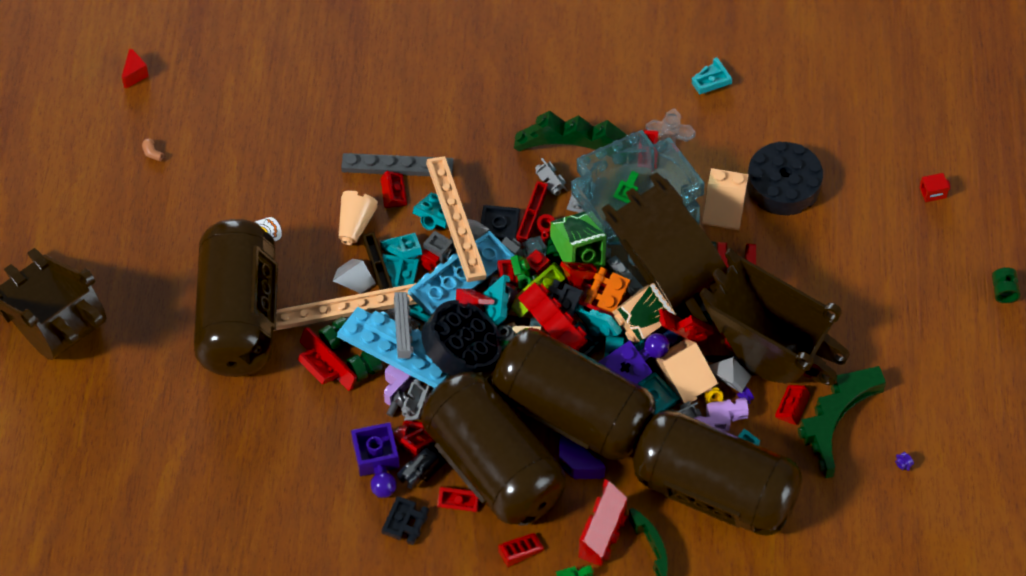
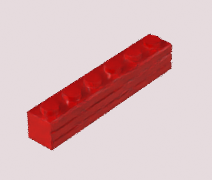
(532, 212)

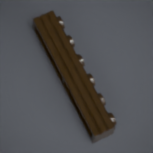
(377, 261)

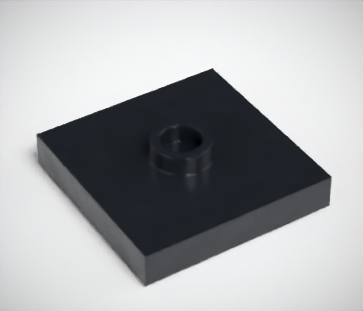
(501, 221)

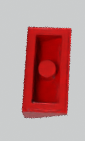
(393, 189)
(793, 404)
(458, 499)

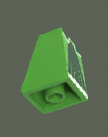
(579, 240)

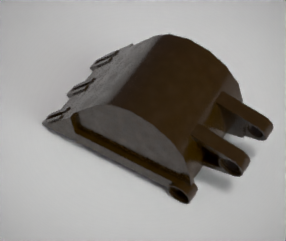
(666, 244)
(51, 303)
(772, 324)

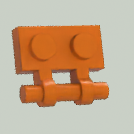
(613, 293)

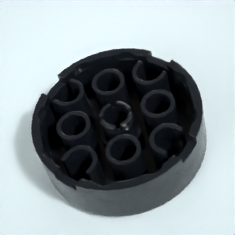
(784, 178)
(461, 338)

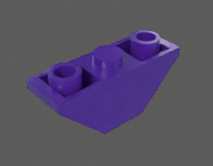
(578, 461)

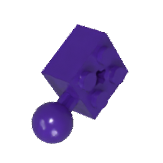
(655, 346)
(375, 455)

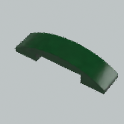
(643, 525)

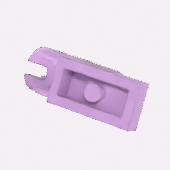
(398, 381)
(721, 413)

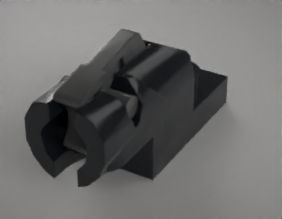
(421, 467)

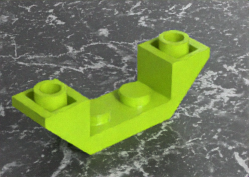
(546, 278)

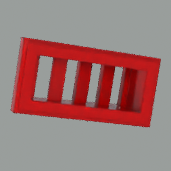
(473, 297)
(518, 557)

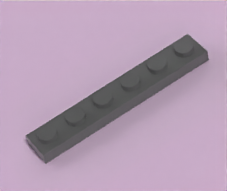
(381, 163)

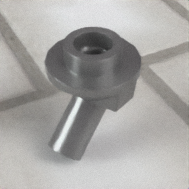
(399, 400)

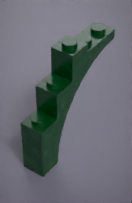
(575, 131)
(846, 393)

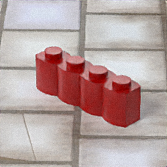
(550, 316)

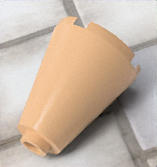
(355, 215)

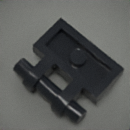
(568, 297)
(399, 517)

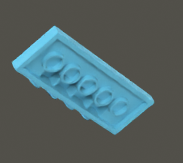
(448, 277)
(377, 337)

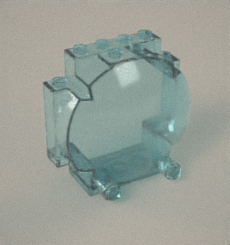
(610, 164)

